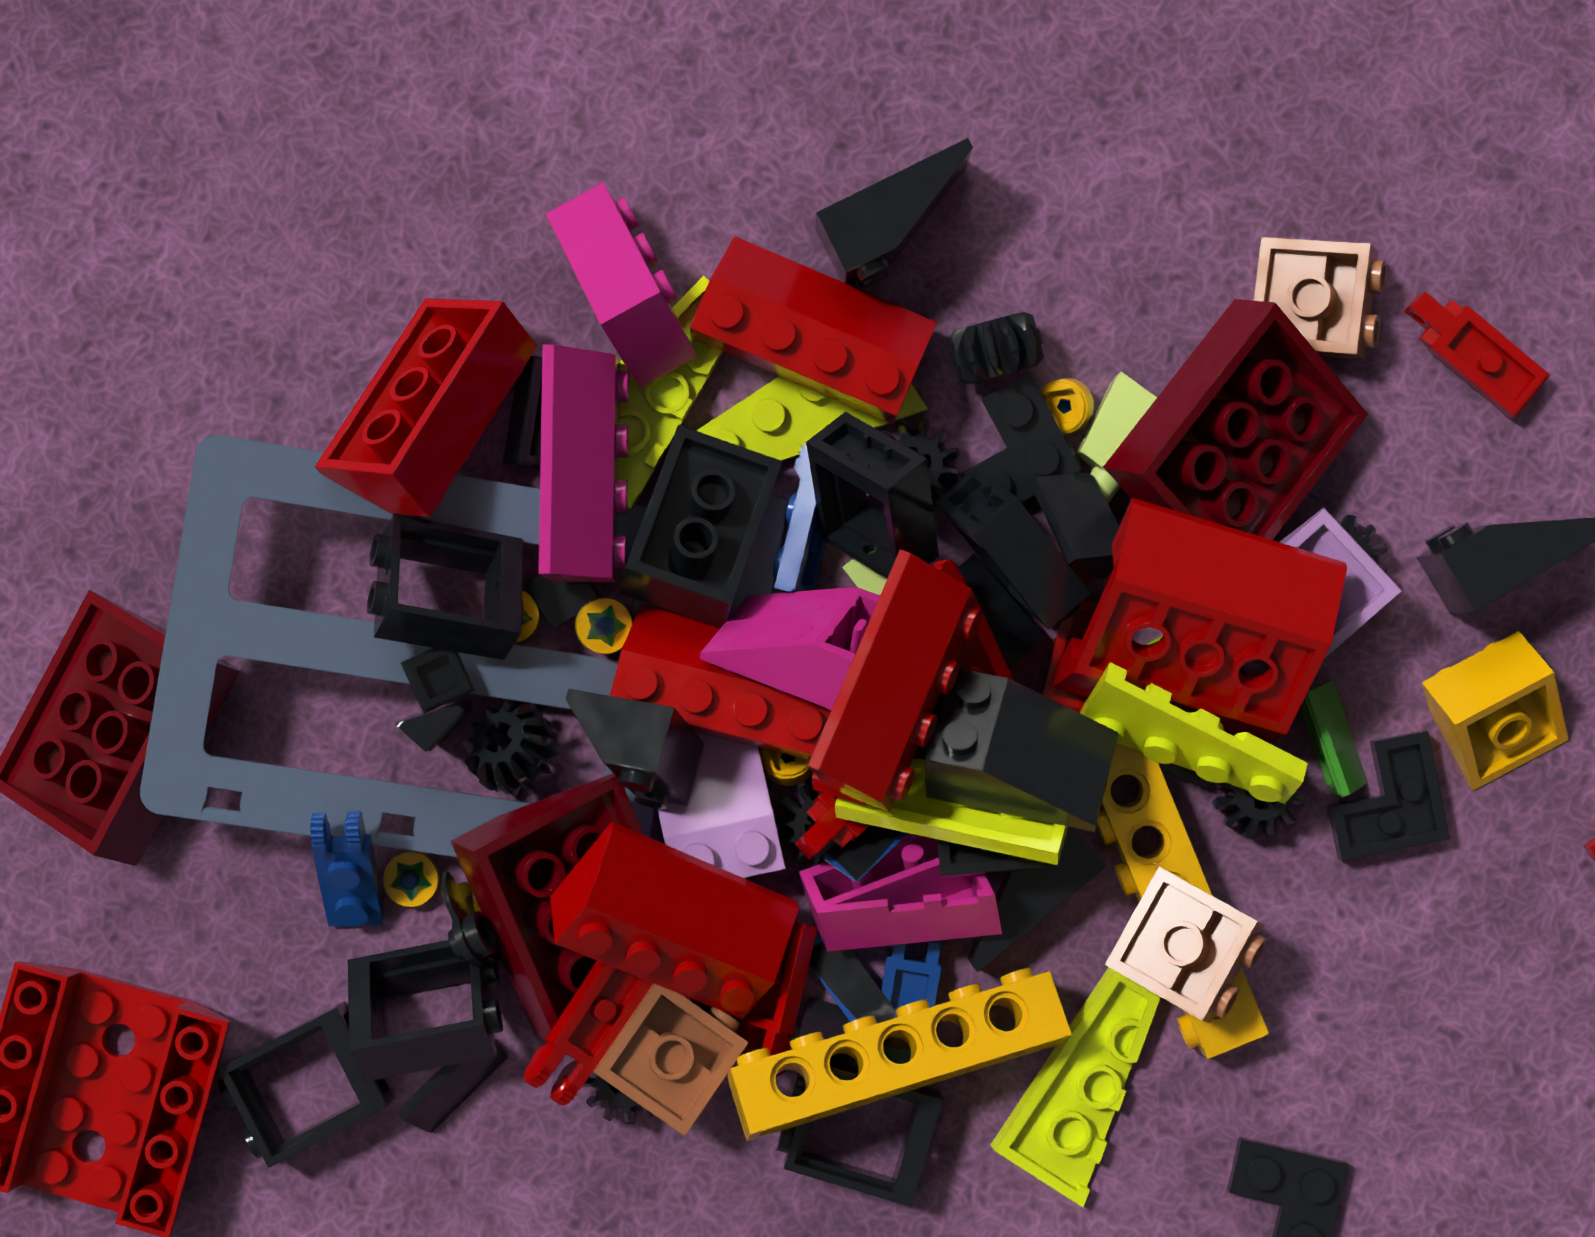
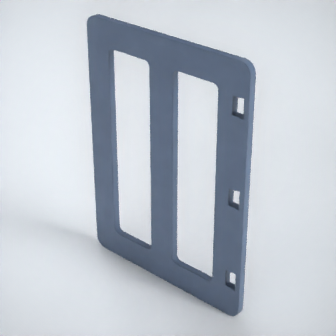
(212, 624)

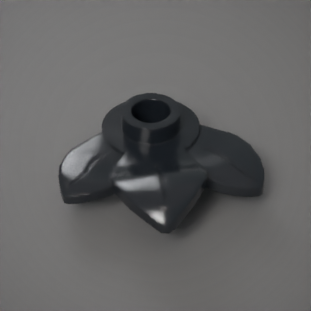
(471, 931)

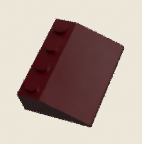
(1240, 425)
(88, 730)
(517, 867)

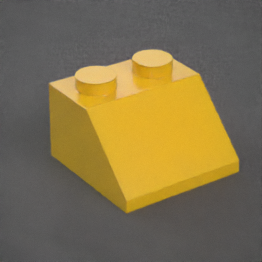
(1497, 709)

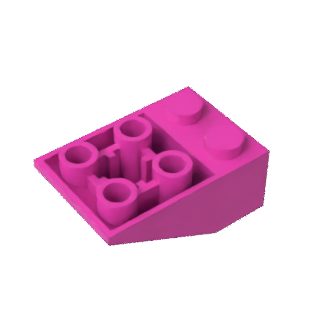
(795, 640)

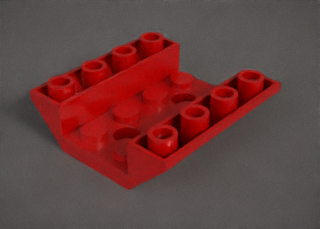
(1218, 604)
(68, 1080)

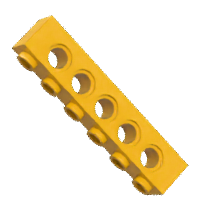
(1176, 855)
(1038, 1026)

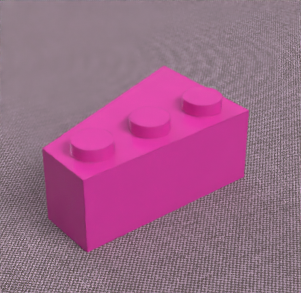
(620, 283)
(899, 901)

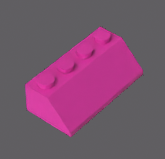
(581, 465)

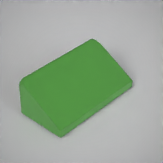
(1332, 740)

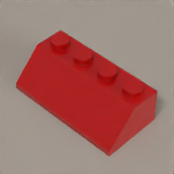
(812, 329)
(428, 404)
(665, 668)
(895, 683)
(673, 920)

